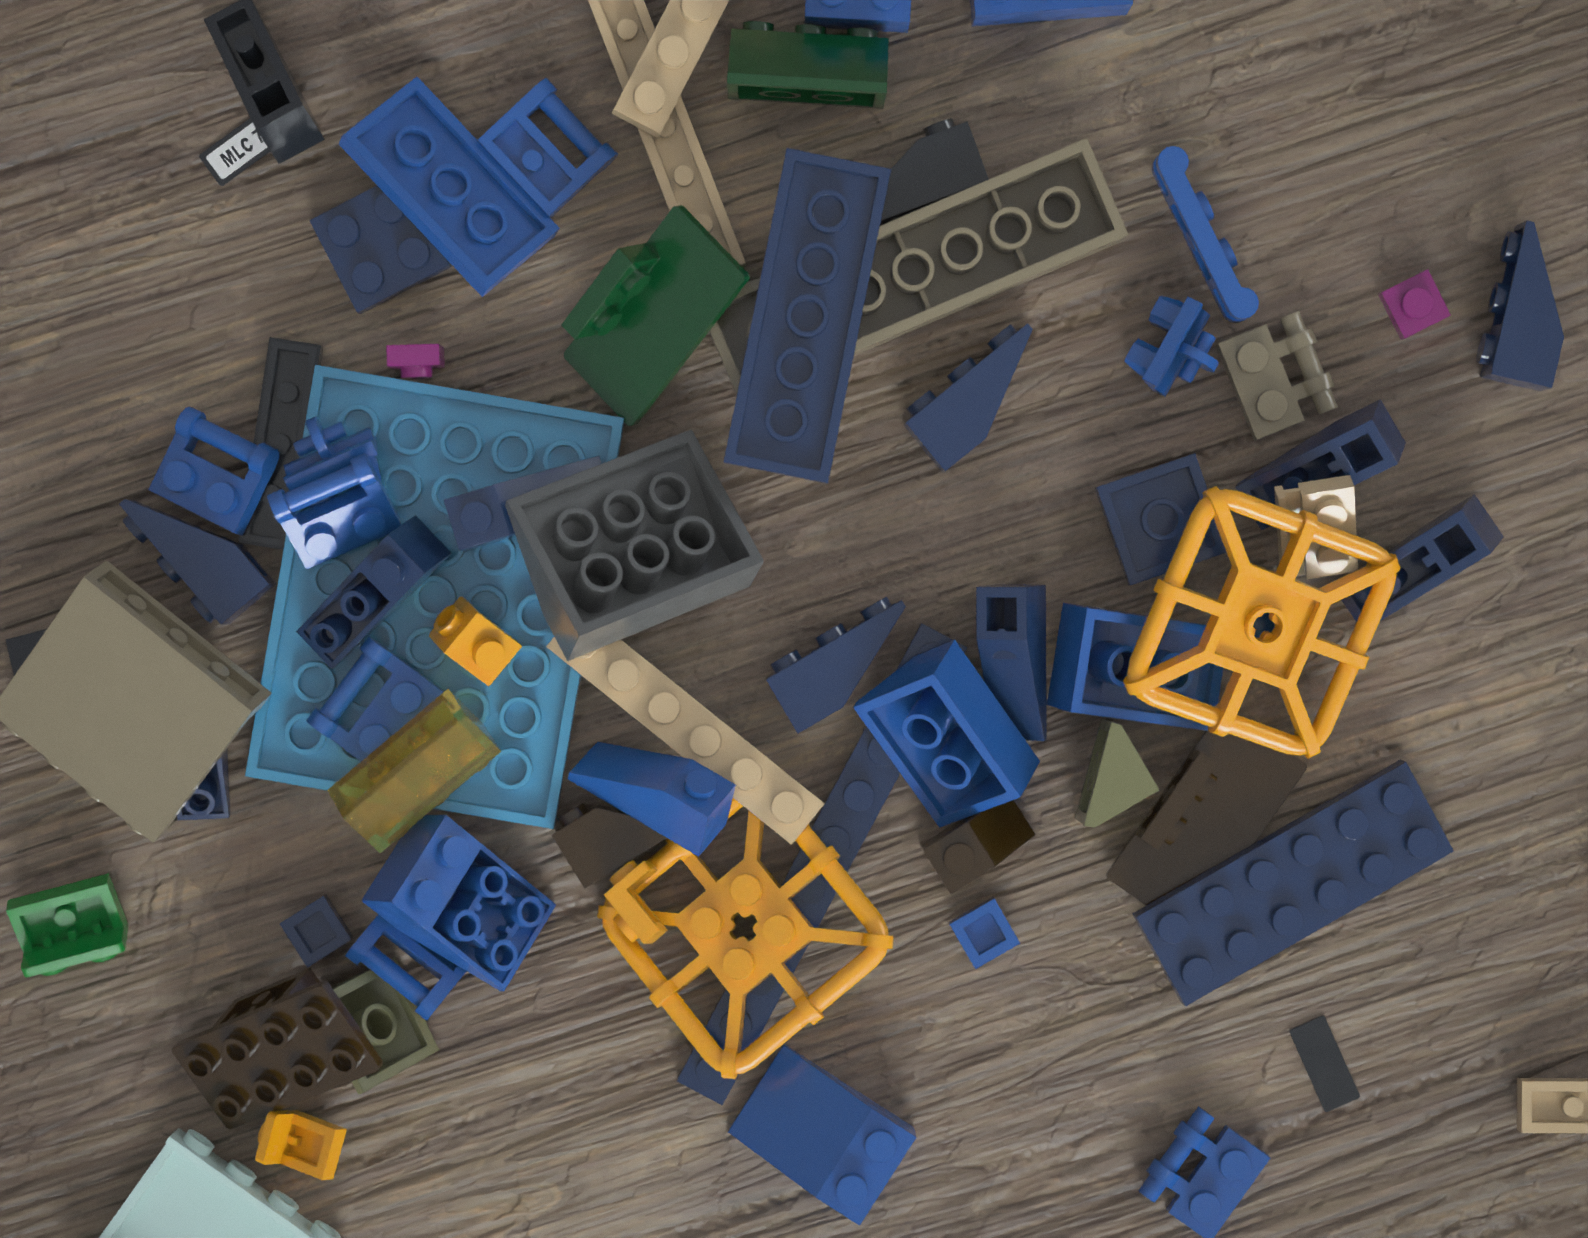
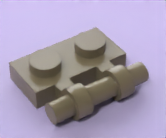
(1261, 380)

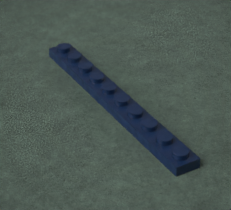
(840, 823)

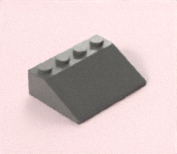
(632, 544)

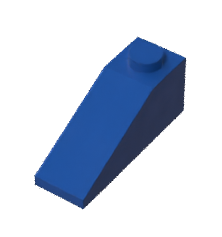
(659, 791)

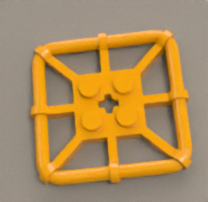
(1248, 594)
(744, 963)

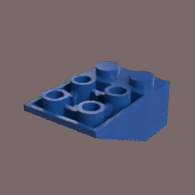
(459, 900)

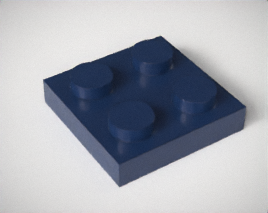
(376, 249)
(1150, 514)

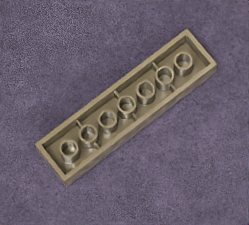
(966, 249)

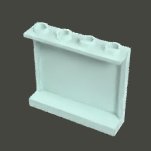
(203, 1196)

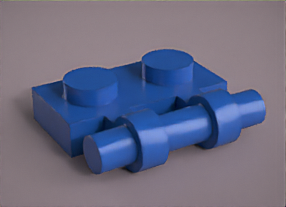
(1215, 1183)

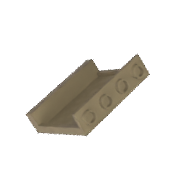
(129, 701)

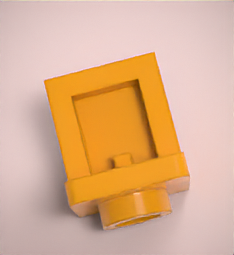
(473, 640)
(634, 915)
(300, 1143)

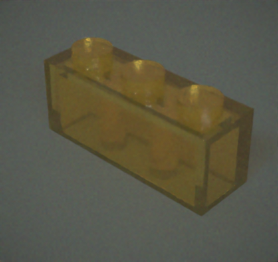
(413, 771)

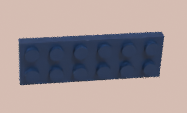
(807, 315)
(1293, 882)

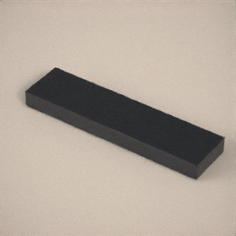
(279, 424)

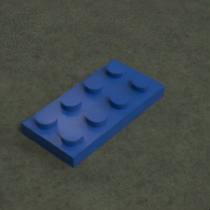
(449, 186)

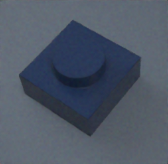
(316, 930)

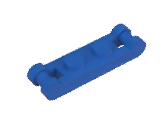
(1212, 255)

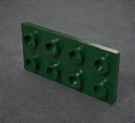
(651, 312)

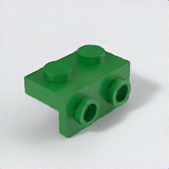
(68, 925)

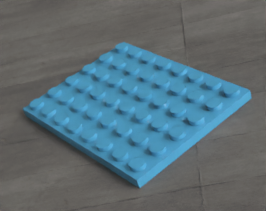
(430, 449)

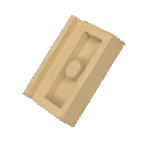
(1334, 505)

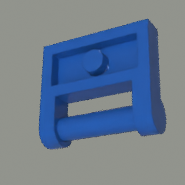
(534, 159)
(206, 486)
(340, 521)
(394, 705)
(443, 969)

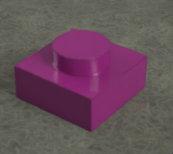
(1414, 304)
(415, 359)

